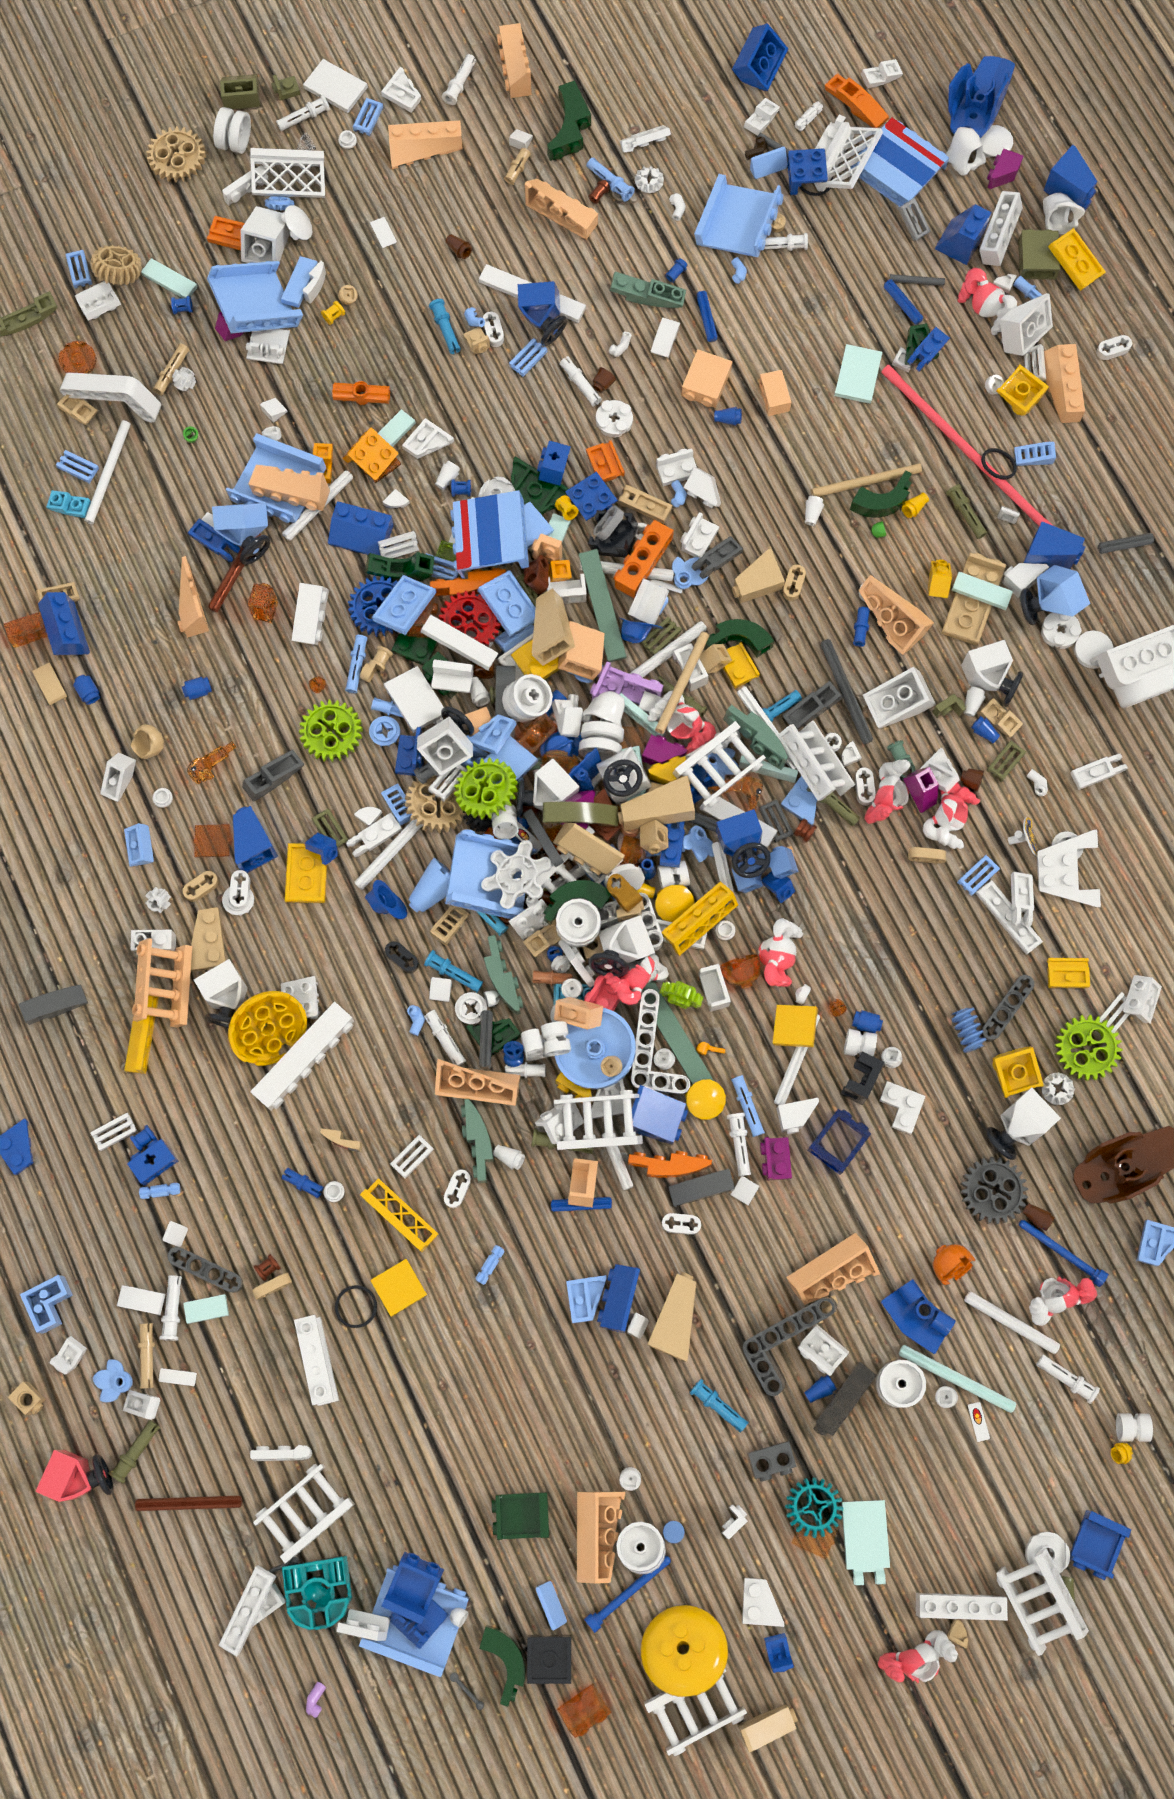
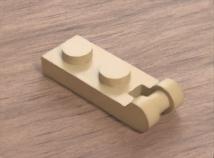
(645, 504)

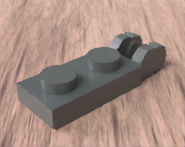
(718, 556)

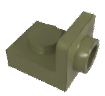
(285, 87)
(948, 705)

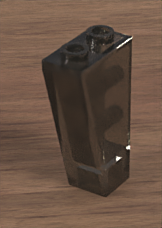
(843, 1400)

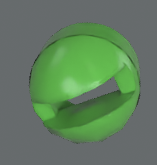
(188, 431)
(878, 530)

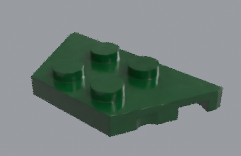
(538, 492)

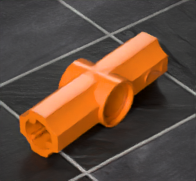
(350, 392)

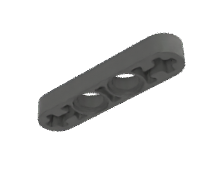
(543, 838)
(1009, 1009)
(206, 1267)

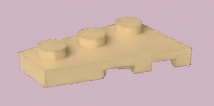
(207, 941)

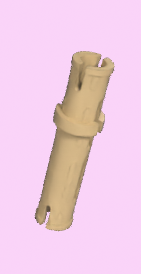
(166, 375)
(146, 1355)

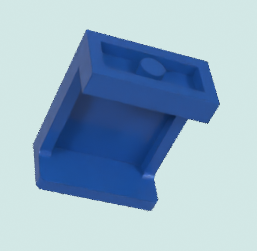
(1098, 1544)
(413, 1587)

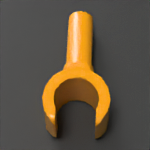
(703, 1047)

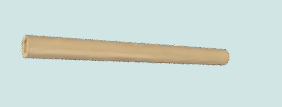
(866, 480)
(682, 682)

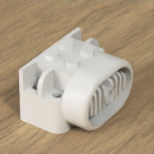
(1140, 667)

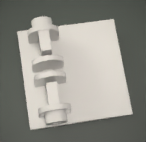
(268, 345)
(530, 919)
(306, 993)

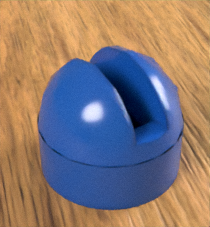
(552, 949)

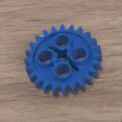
(374, 589)

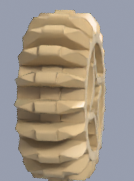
(116, 265)

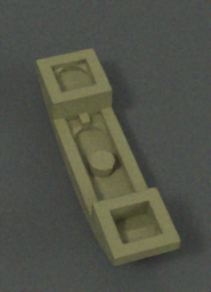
(29, 315)
(580, 813)

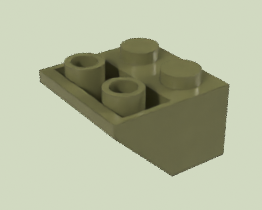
(240, 91)

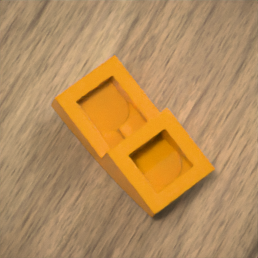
(326, 452)
(559, 570)

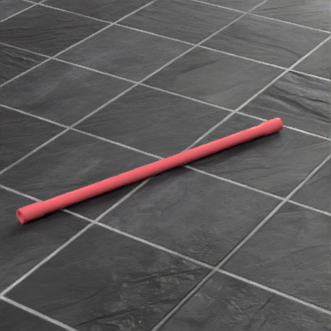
(896, 379)

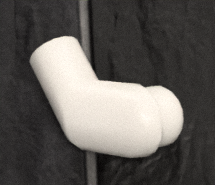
(677, 200)
(1040, 783)

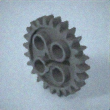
(986, 1207)

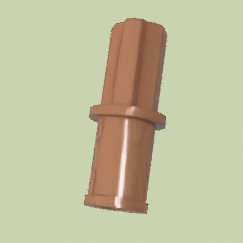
(550, 977)

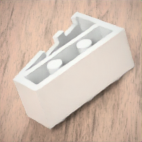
(309, 613)

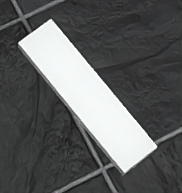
(459, 642)
(724, 810)
(1002, 911)
(247, 1610)

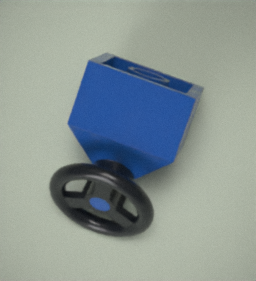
(540, 306)
(741, 838)

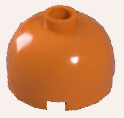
(952, 1262)

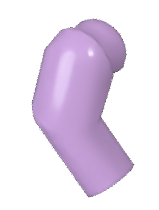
(311, 1706)

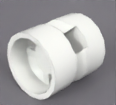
(506, 824)
(666, 876)
(555, 1037)
(857, 1043)
(1135, 1427)

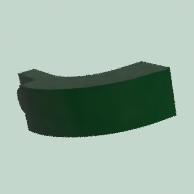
(881, 505)
(416, 567)
(742, 631)
(578, 889)
(507, 1649)

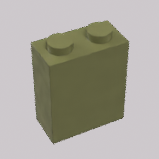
(1035, 257)

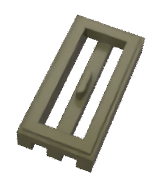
(672, 625)
(996, 773)
(321, 816)

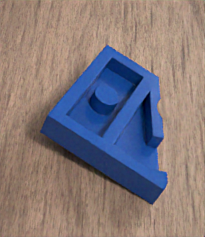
(16, 1146)

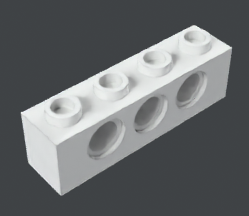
(1001, 228)
(961, 1606)

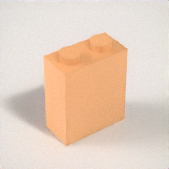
(706, 378)
(587, 654)

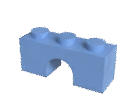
(781, 863)

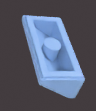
(768, 163)
(506, 642)
(138, 845)
(551, 1605)

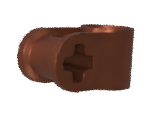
(537, 574)

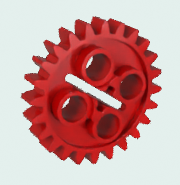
(480, 609)

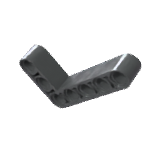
(782, 1335)

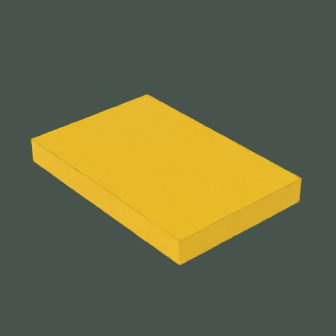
(1076, 259)
(304, 876)

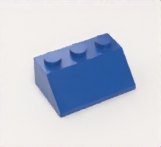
(760, 57)
(359, 528)
(63, 624)
(618, 1298)

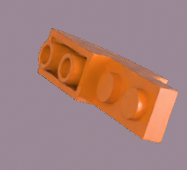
(858, 100)
(475, 580)
(678, 1166)

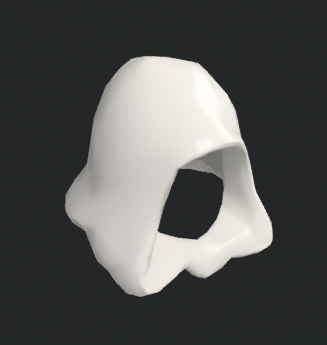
(963, 143)
(1056, 211)
(607, 706)

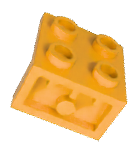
(371, 453)

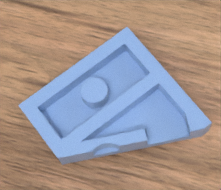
(493, 734)
(801, 802)
(1155, 1243)
(584, 1297)

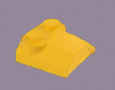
(1022, 390)
(529, 665)
(1017, 1070)

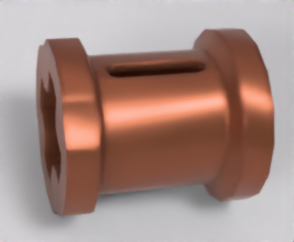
(265, 1273)

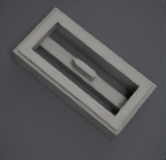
(911, 220)

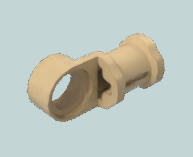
(377, 663)

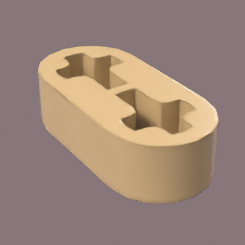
(797, 583)
(927, 855)
(203, 890)
(272, 1286)

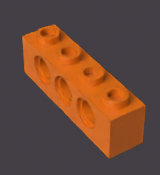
(655, 532)

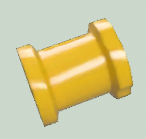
(333, 312)
(565, 506)

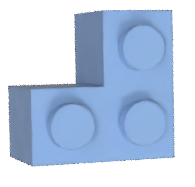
(41, 1301)

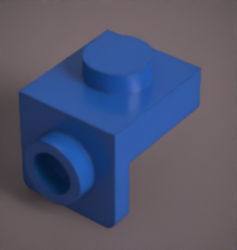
(323, 846)
(781, 888)
(778, 1653)

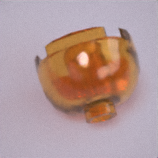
(741, 971)

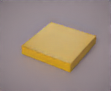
(795, 1025)
(398, 1287)

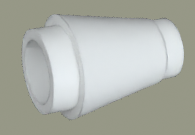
(448, 472)
(813, 509)
(479, 693)
(974, 699)
(510, 1157)

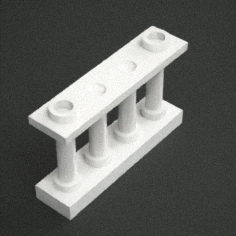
(716, 747)
(815, 760)
(545, 881)
(609, 1138)
(316, 1360)
(306, 1533)
(1054, 1585)
(657, 1705)

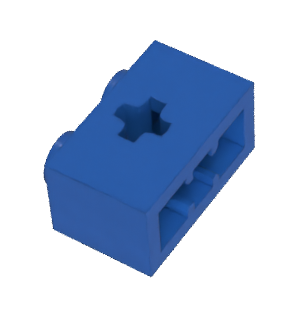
(554, 462)
(163, 1159)

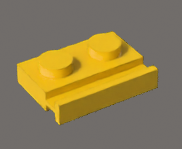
(741, 668)
(1068, 973)

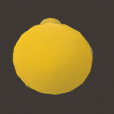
(673, 902)
(705, 1099)

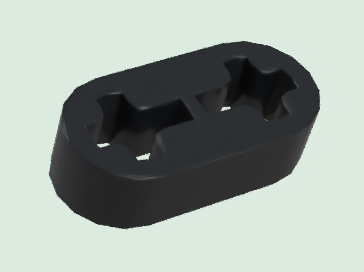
(399, 960)

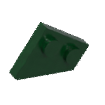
(915, 336)
(415, 648)
(502, 1032)

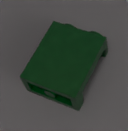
(521, 1516)

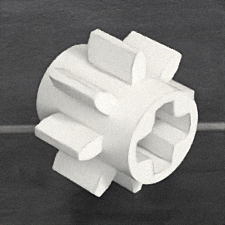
(184, 379)
(158, 900)

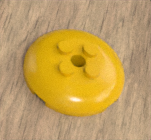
(260, 1044)
(693, 1671)

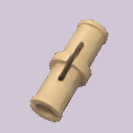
(512, 174)

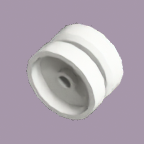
(232, 130)
(527, 698)
(603, 736)
(575, 934)
(888, 1387)
(641, 1561)

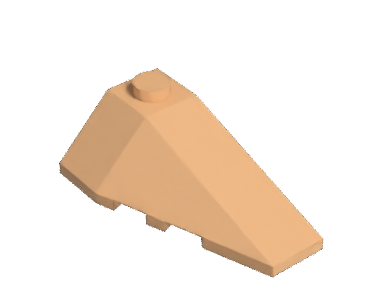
(190, 609)
(898, 617)

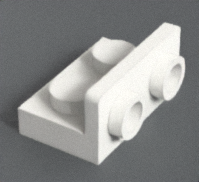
(675, 466)
(699, 536)
(1142, 998)
(732, 1525)
(365, 1625)

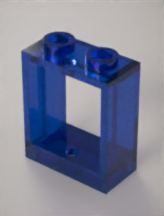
(826, 1157)

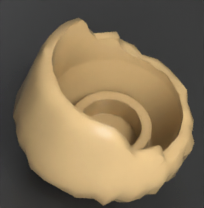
(147, 741)

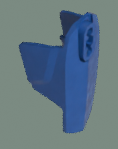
(978, 96)

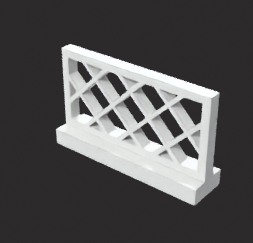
(836, 153)
(292, 158)

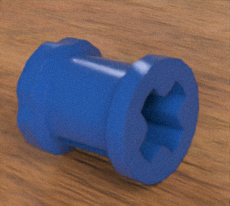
(181, 305)
(461, 487)
(143, 1138)

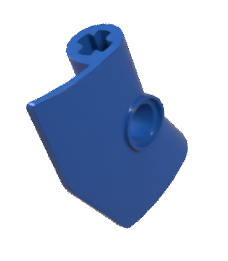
(904, 1310)

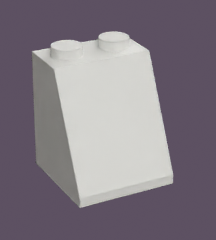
(263, 236)

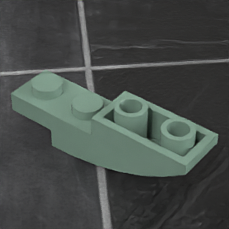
(648, 293)
(762, 736)
(503, 983)
(476, 1133)

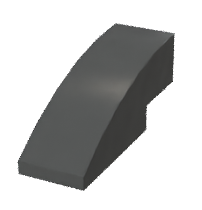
(813, 705)
(272, 775)
(52, 1004)
(701, 1187)

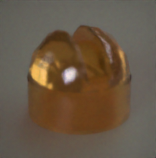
(317, 684)
(837, 1007)

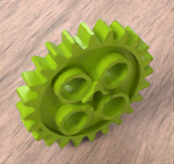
(343, 718)
(486, 788)
(1084, 1030)

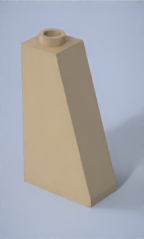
(551, 628)
(666, 804)
(674, 1323)

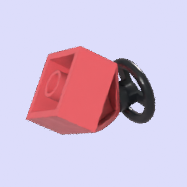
(70, 1476)

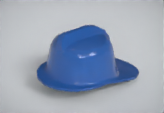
(636, 631)
(562, 743)
(385, 901)

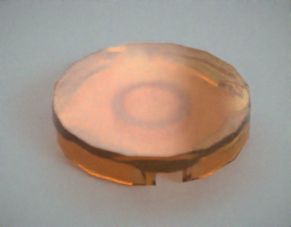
(77, 358)
(562, 758)

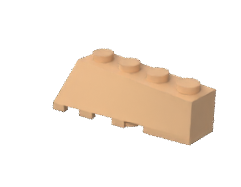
(515, 60)
(423, 140)
(560, 208)
(1065, 382)
(290, 486)
(476, 1084)
(833, 1270)
(597, 1534)

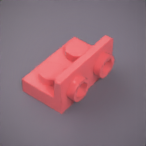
(602, 994)

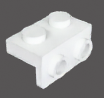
(97, 300)
(554, 1122)
(822, 1350)

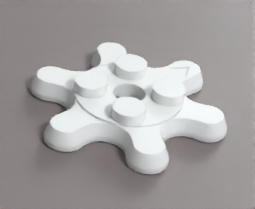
(508, 866)

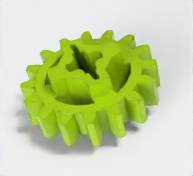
(681, 994)

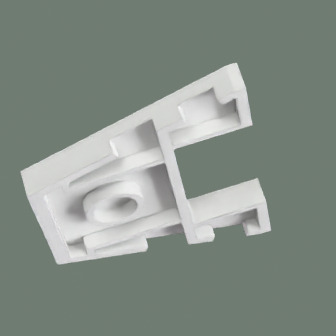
(1059, 869)

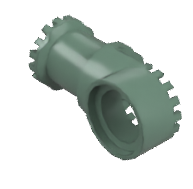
(899, 753)

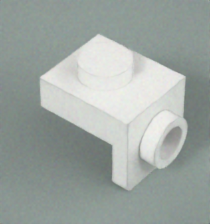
(68, 1356)

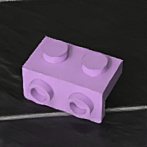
(609, 680)
(636, 685)

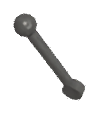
(294, 1560)
(454, 1677)

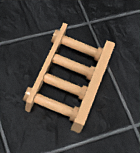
(181, 983)

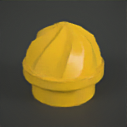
(1121, 1453)

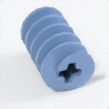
(969, 1030)

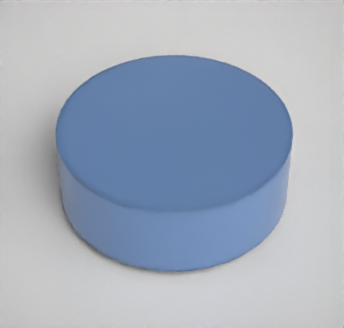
(673, 1531)

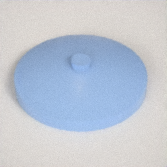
(591, 1046)

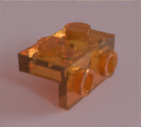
(631, 850)
(584, 1711)

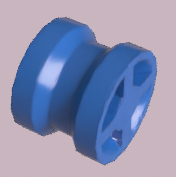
(513, 1053)

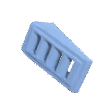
(1034, 448)
(401, 819)

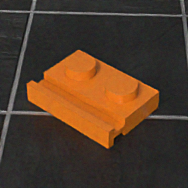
(225, 232)
(605, 461)

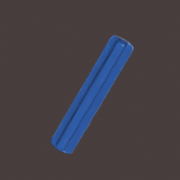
(903, 301)
(707, 316)
(598, 1203)

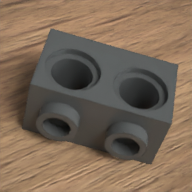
(770, 1455)

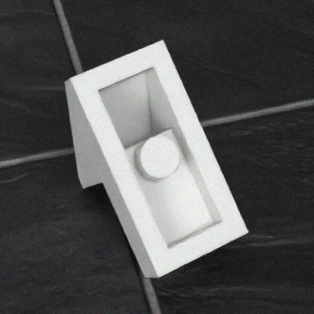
(567, 717)
(141, 1404)

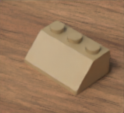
(587, 849)

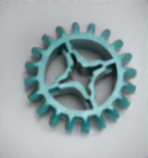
(812, 1498)

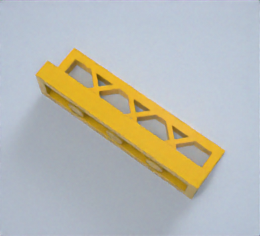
(699, 916)
(140, 1041)
(393, 1220)

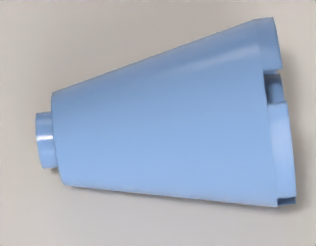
(431, 886)

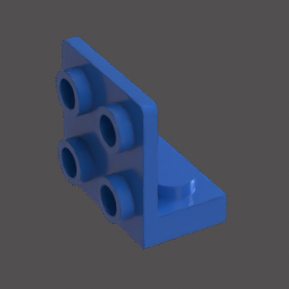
(806, 167)
(408, 756)

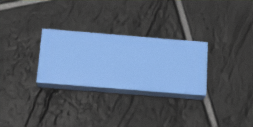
(299, 280)

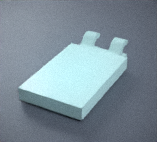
(866, 1539)

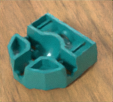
(296, 1581)

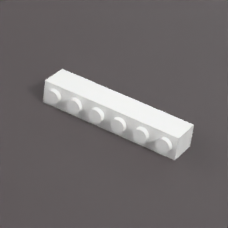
(302, 1056)

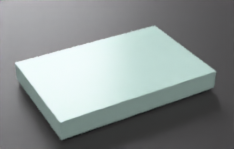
(858, 374)

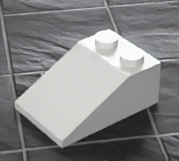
(1026, 325)
(899, 698)

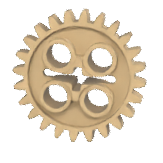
(176, 154)
(418, 803)

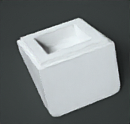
(520, 139)
(273, 409)
(1008, 515)
(440, 989)
(745, 1190)
(175, 1234)
(637, 1325)

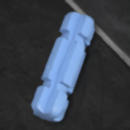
(159, 1190)
(490, 1264)

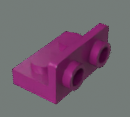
(777, 1158)

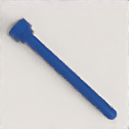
(1098, 1276)
(595, 1620)

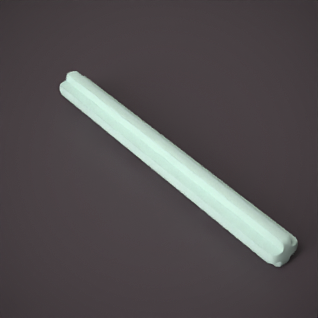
(957, 1379)

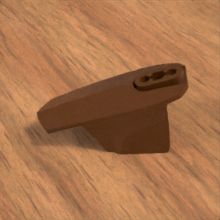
(1129, 1163)

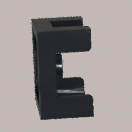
(621, 539)
(871, 1068)
(549, 1659)

